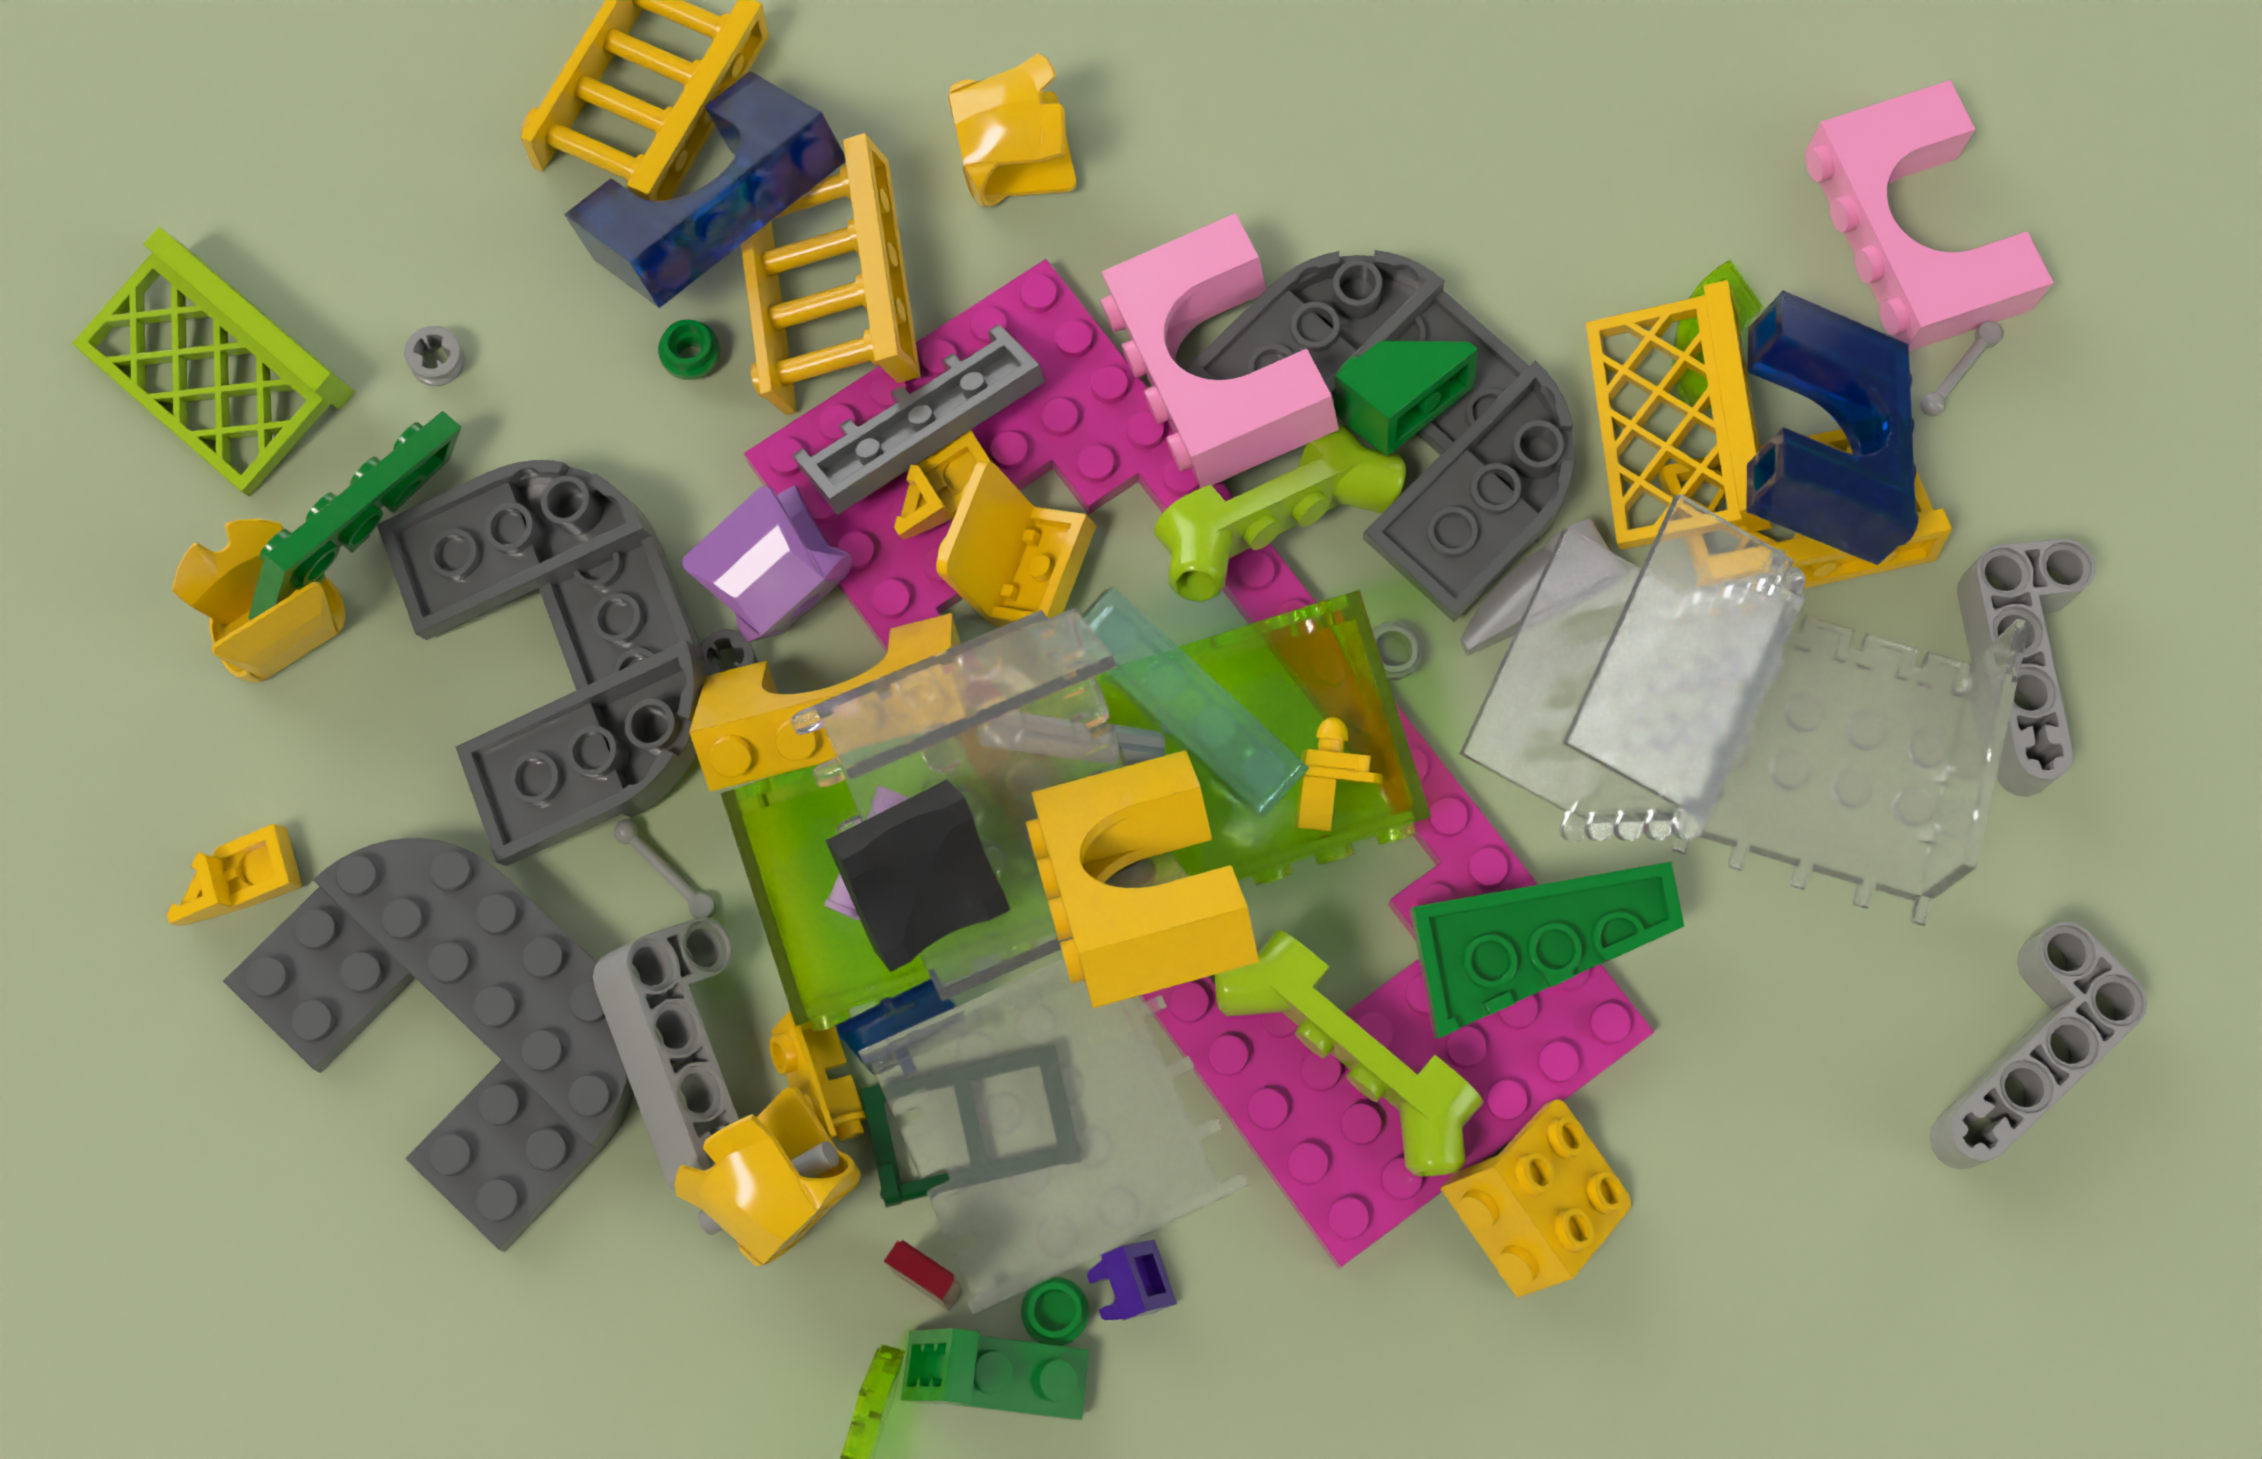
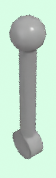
(1986, 337)
(700, 904)

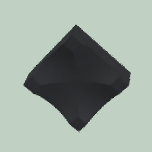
(917, 873)

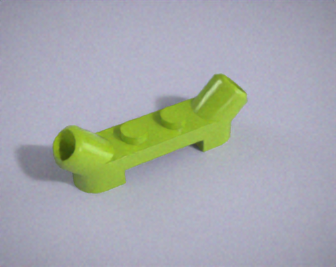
(1207, 530)
(1430, 1104)

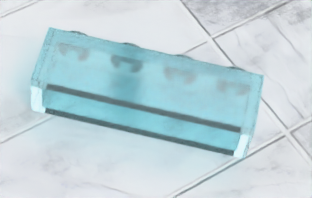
(1192, 706)

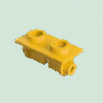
(804, 1059)

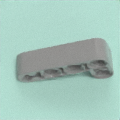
(2027, 759)
(686, 1057)
(2031, 1060)

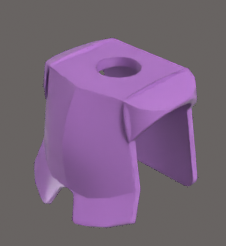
(768, 562)

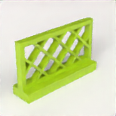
(232, 315)

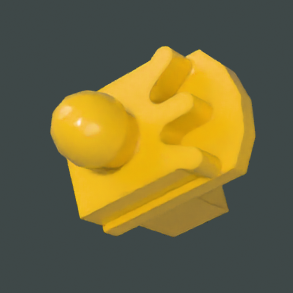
(1325, 768)

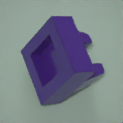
(1136, 1280)

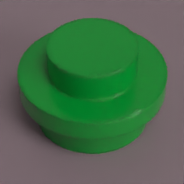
(1055, 1311)

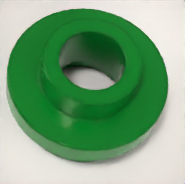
(683, 335)

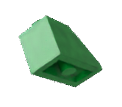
(1402, 388)

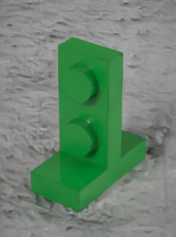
(994, 1373)

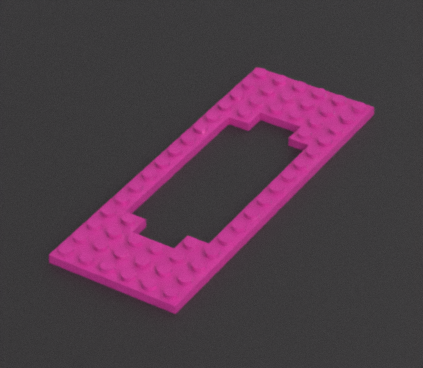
(1297, 1112)

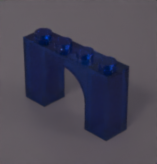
(666, 245)
(1865, 383)

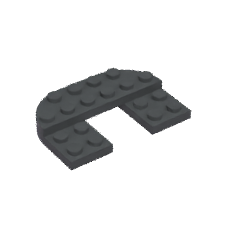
(1499, 446)
(618, 624)
(494, 964)

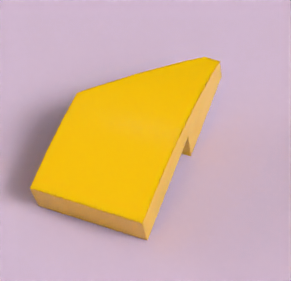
(938, 485)
(239, 876)

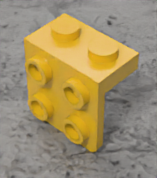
(1010, 554)
(1540, 1201)

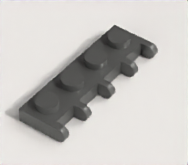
(921, 421)

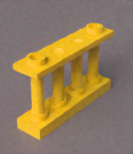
(678, 129)
(878, 288)

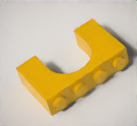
(746, 726)
(1145, 936)

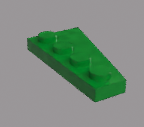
(349, 518)
(1518, 941)

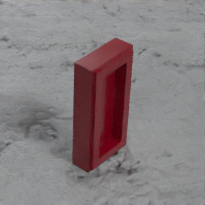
(923, 1274)

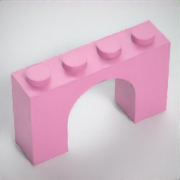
(1919, 289)
(1215, 423)

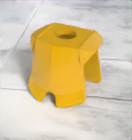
(1012, 134)
(224, 588)
(756, 1187)

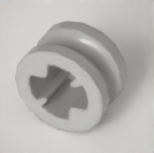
(425, 339)

